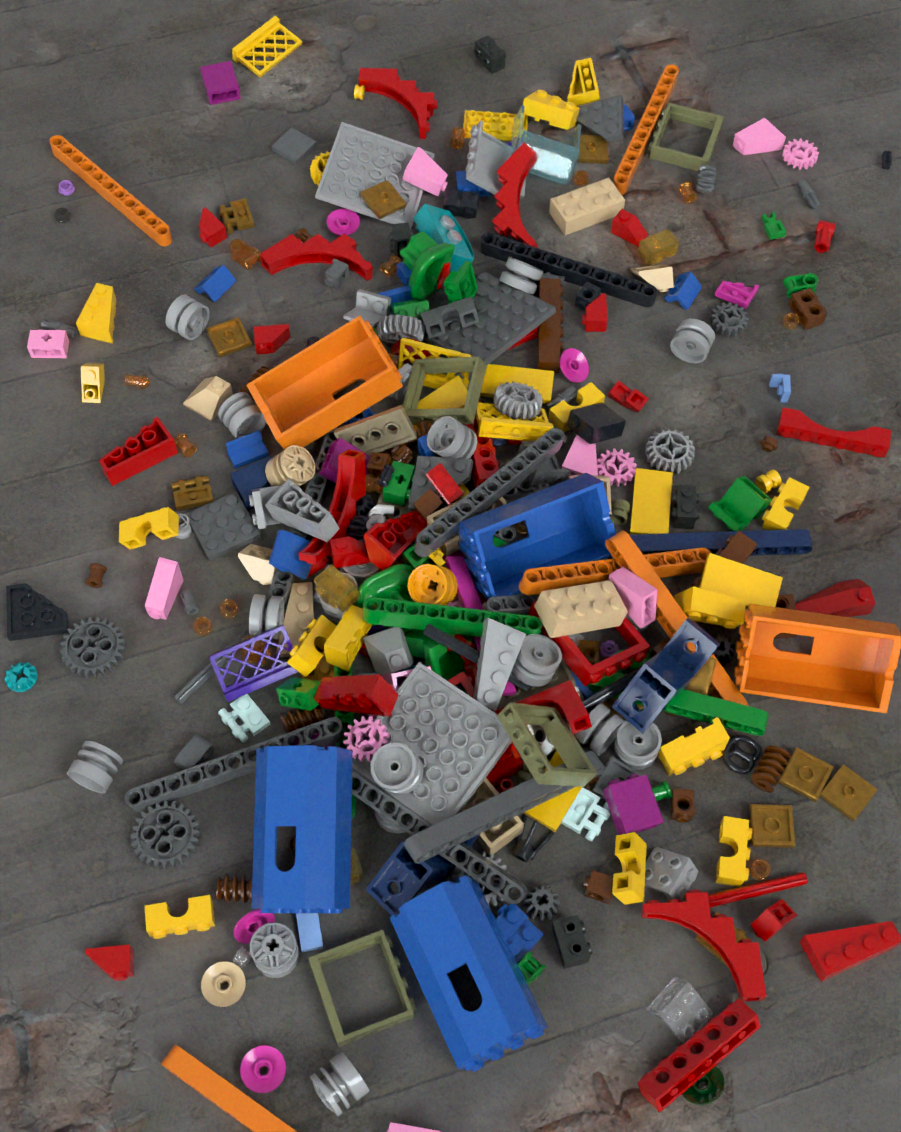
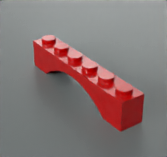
(869, 441)

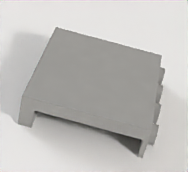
(485, 158)

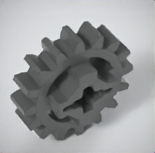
(729, 319)

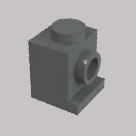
(336, 274)

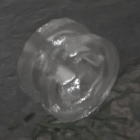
(242, 957)

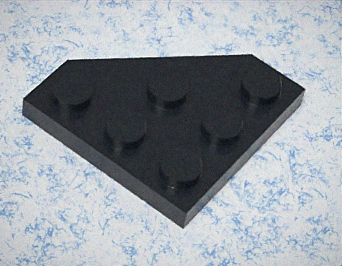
(32, 614)

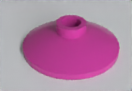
(343, 222)
(574, 365)
(249, 925)
(256, 1059)

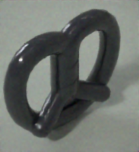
(741, 753)

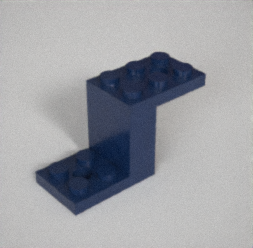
(665, 675)
(409, 876)

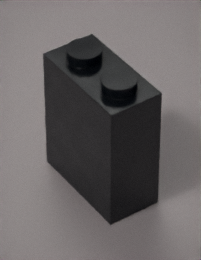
(596, 423)

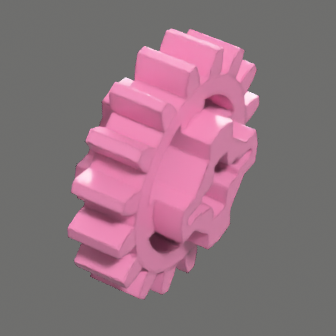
(798, 154)
(616, 466)
(360, 732)

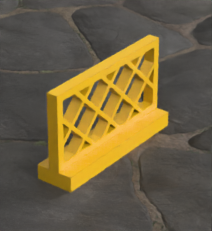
(257, 40)
(431, 380)
(507, 428)

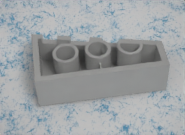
(301, 512)
(496, 659)

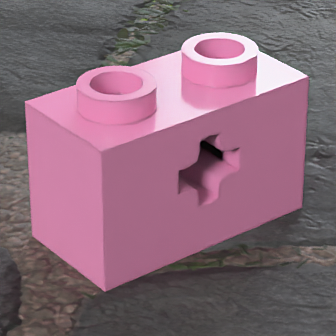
(48, 343)

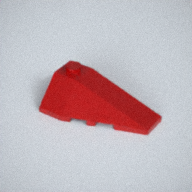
(390, 539)
(843, 599)

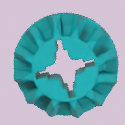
(22, 684)

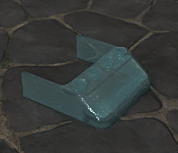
(555, 159)

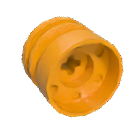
(424, 579)

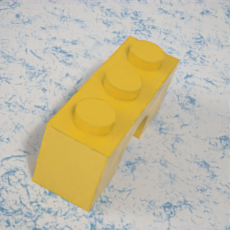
(585, 397)
(791, 495)
(162, 523)
(305, 655)
(733, 869)
(630, 883)
(199, 917)

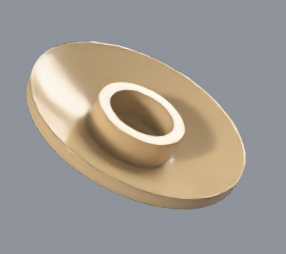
(221, 973)

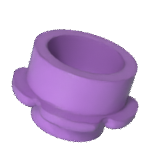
(66, 187)
(608, 644)

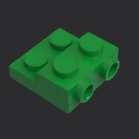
(461, 283)
(410, 308)

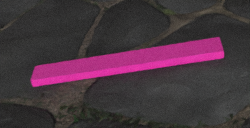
(469, 598)

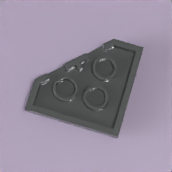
(603, 117)
(458, 468)

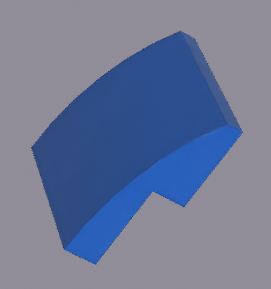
(286, 554)

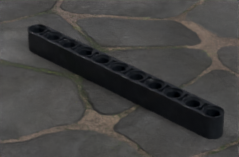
(573, 271)

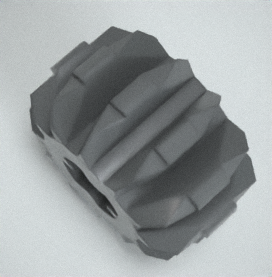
(705, 178)
(537, 896)

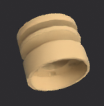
(290, 463)

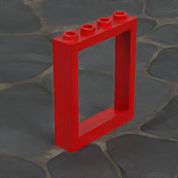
(594, 673)

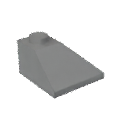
(389, 650)

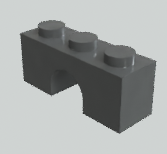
(459, 311)

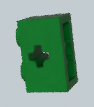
(400, 484)
(298, 693)

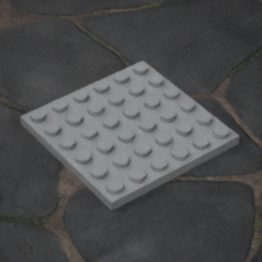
(364, 160)
(450, 735)

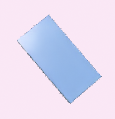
(309, 931)

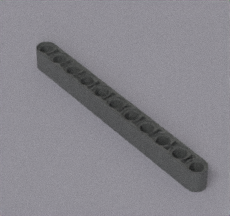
(316, 492)
(489, 492)
(225, 765)
(486, 815)
(472, 856)

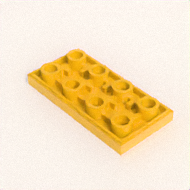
(495, 124)
(497, 374)
(450, 395)
(651, 502)
(740, 581)
(553, 811)

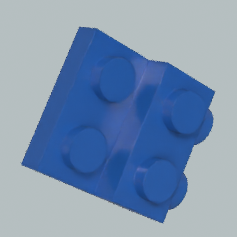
(517, 930)

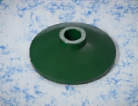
(714, 1088)

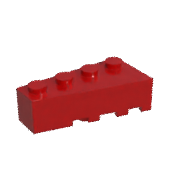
(139, 453)
(357, 694)
(845, 948)

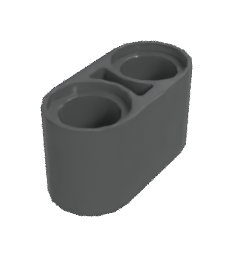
(194, 753)

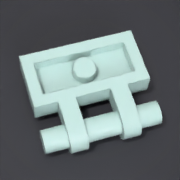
(250, 715)
(581, 810)

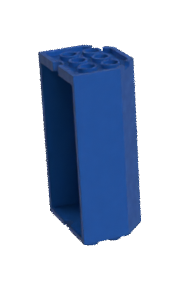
(563, 527)
(313, 792)
(455, 928)

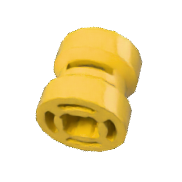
(770, 480)

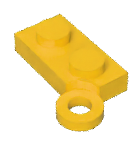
(437, 556)

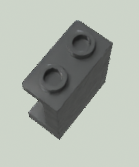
(548, 472)

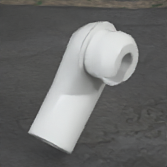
(381, 509)

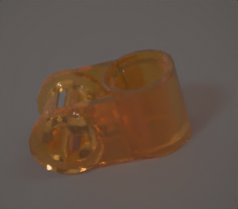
(244, 253)

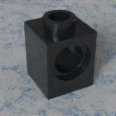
(586, 295)

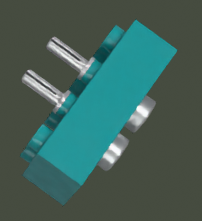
(442, 228)

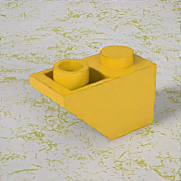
(92, 382)

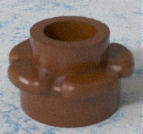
(769, 444)

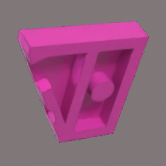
(736, 293)

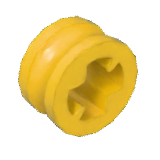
(359, 92)

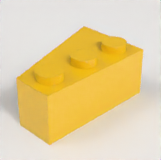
(584, 83)
(551, 109)
(98, 314)
(711, 607)
(346, 638)
(694, 749)

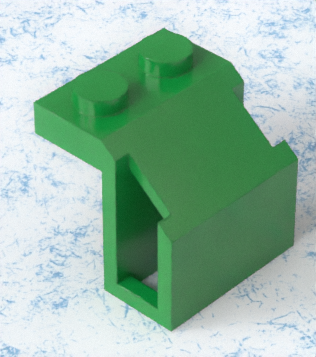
(740, 504)

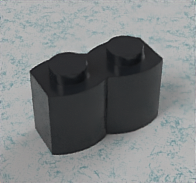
(461, 203)

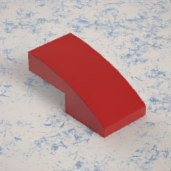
(624, 396)

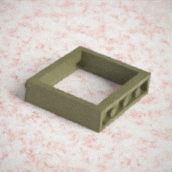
(689, 116)
(444, 365)
(514, 720)
(400, 983)

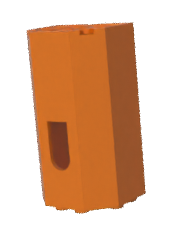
(300, 391)
(847, 665)

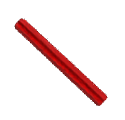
(757, 889)

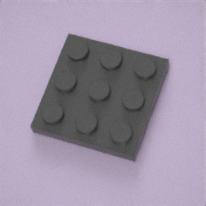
(223, 525)

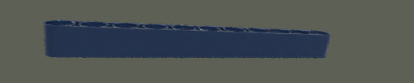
(769, 541)

